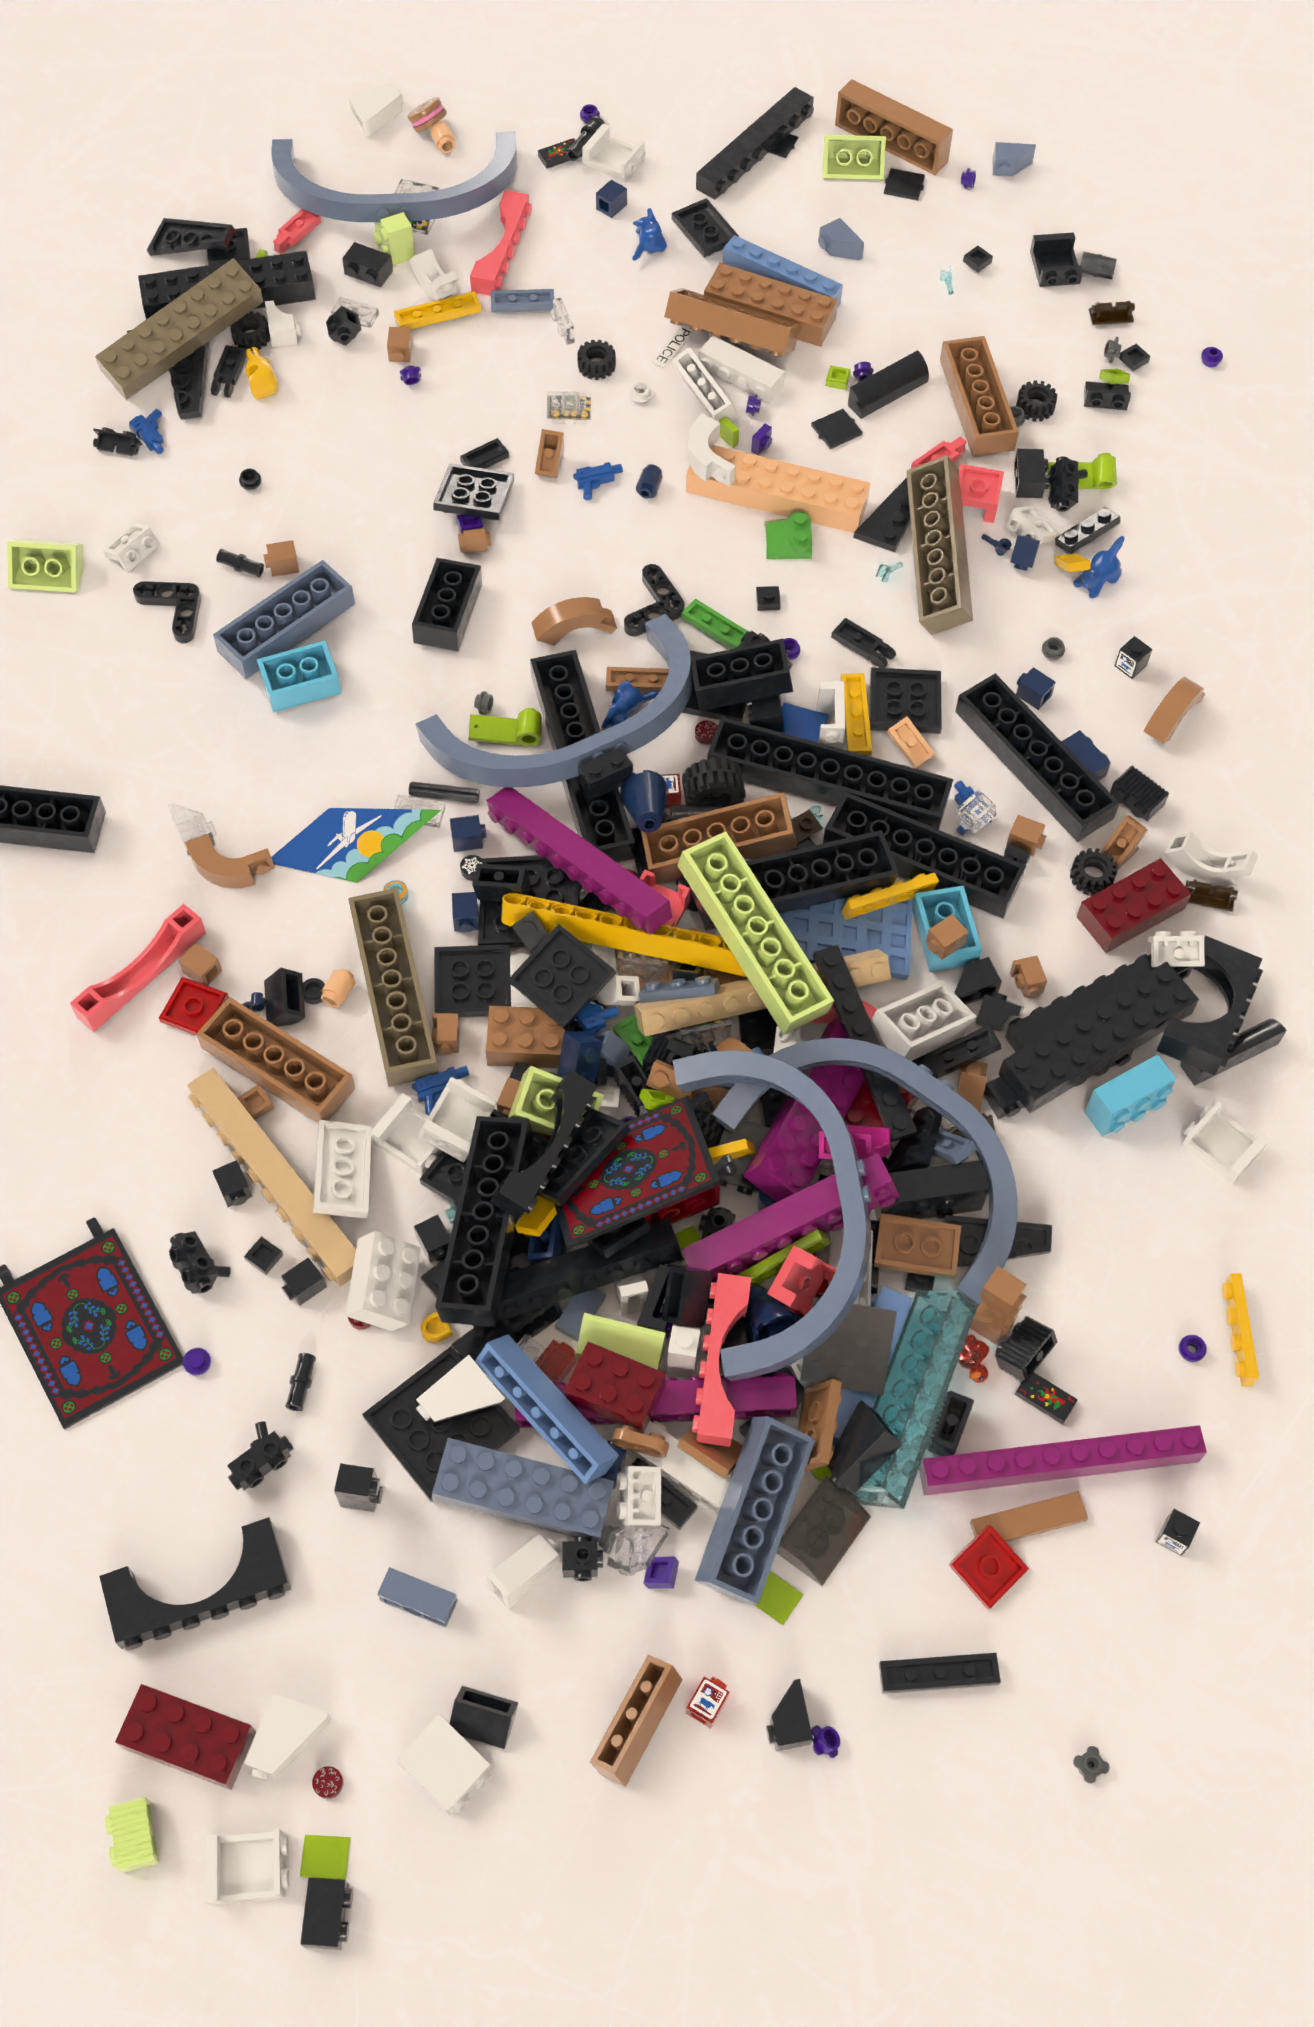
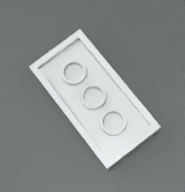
(342, 1169)

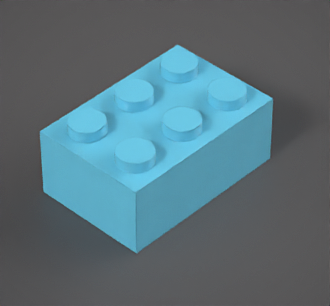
(299, 676)
(933, 907)
(1130, 1096)

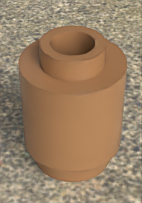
(474, 540)

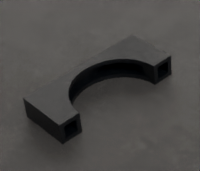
(1206, 1043)
(140, 1617)

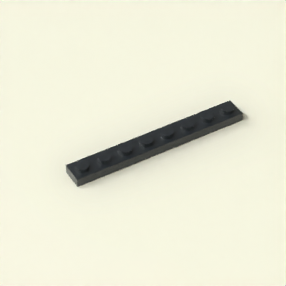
(858, 1027)

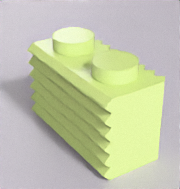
(132, 1835)

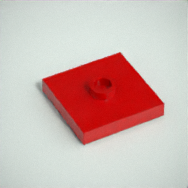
(191, 1005)
(988, 1566)

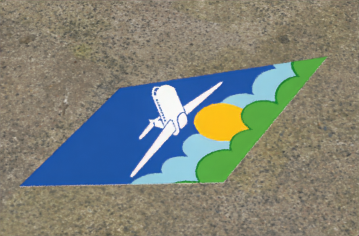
(351, 840)

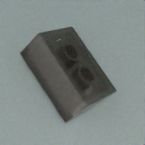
(823, 1531)

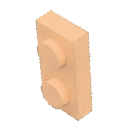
(911, 743)

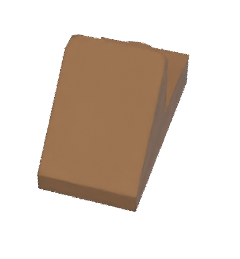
(549, 453)
(1125, 840)
(972, 1083)

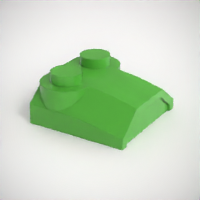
(789, 537)

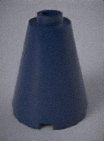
(645, 799)
(767, 1315)

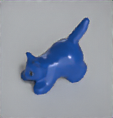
(650, 235)
(1103, 568)
(625, 702)

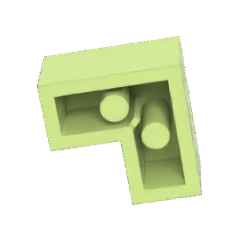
(395, 237)

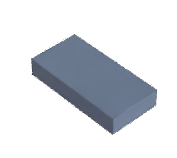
(572, 1316)

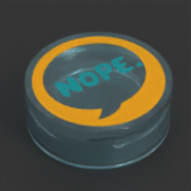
(402, 889)

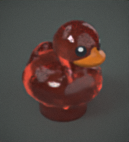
(972, 1355)

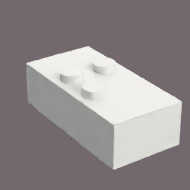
(922, 1021)

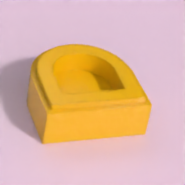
(434, 1330)

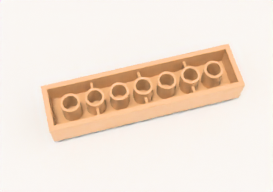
(786, 489)

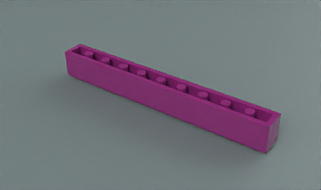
(580, 860)
(749, 1398)
(1062, 1460)

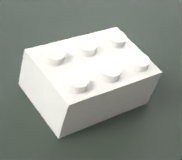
(383, 1281)

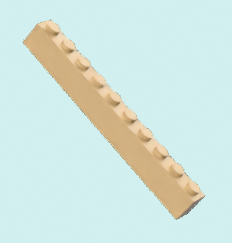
(742, 998)
(274, 1175)

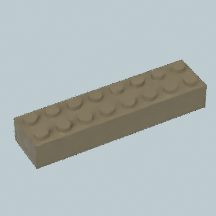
(179, 328)
(939, 545)
(393, 987)

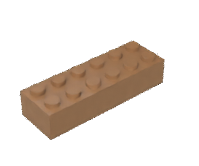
(907, 131)
(775, 298)
(732, 321)
(978, 396)
(754, 826)
(276, 1061)

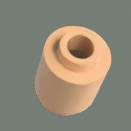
(443, 137)
(338, 987)

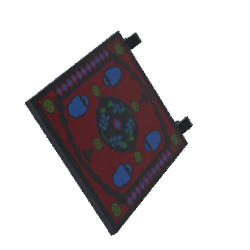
(647, 1171)
(88, 1326)

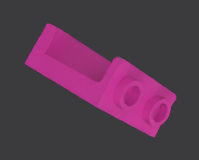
(866, 1139)

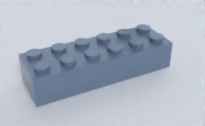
(284, 618)
(521, 1490)
(755, 1510)

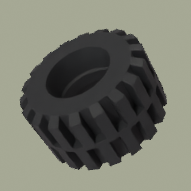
(714, 782)

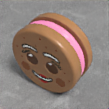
(427, 114)

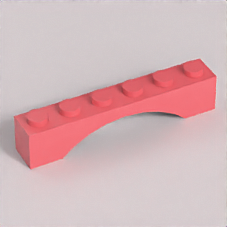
(489, 270)
(106, 998)
(716, 1413)

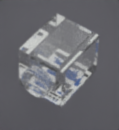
(976, 812)

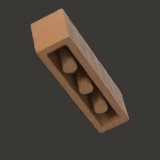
(636, 1720)

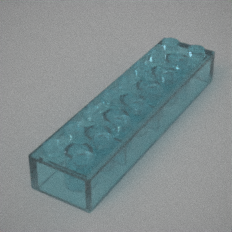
(916, 1389)

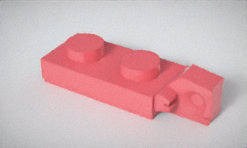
(295, 230)
(951, 449)

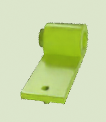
(1101, 472)
(519, 731)

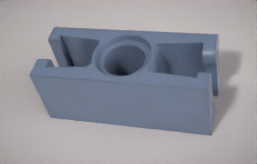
(417, 1597)

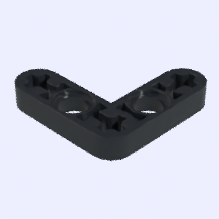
(182, 603)
(662, 603)

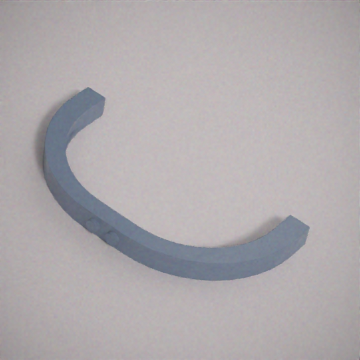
(415, 206)
(563, 763)
(937, 1095)
(833, 1307)

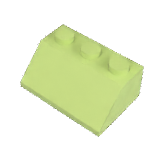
(853, 157)
(45, 565)
(623, 1338)

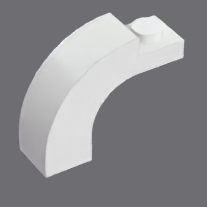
(431, 277)
(703, 461)
(1206, 864)
(620, 989)

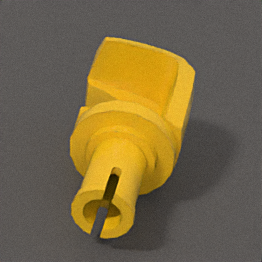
(260, 375)

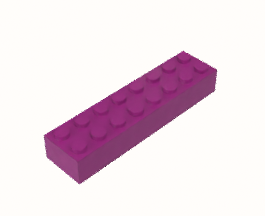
(791, 1146)
(784, 1223)

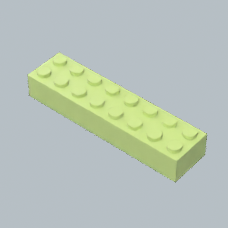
(755, 933)

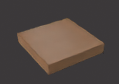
(715, 1457)

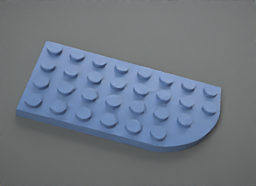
(882, 929)

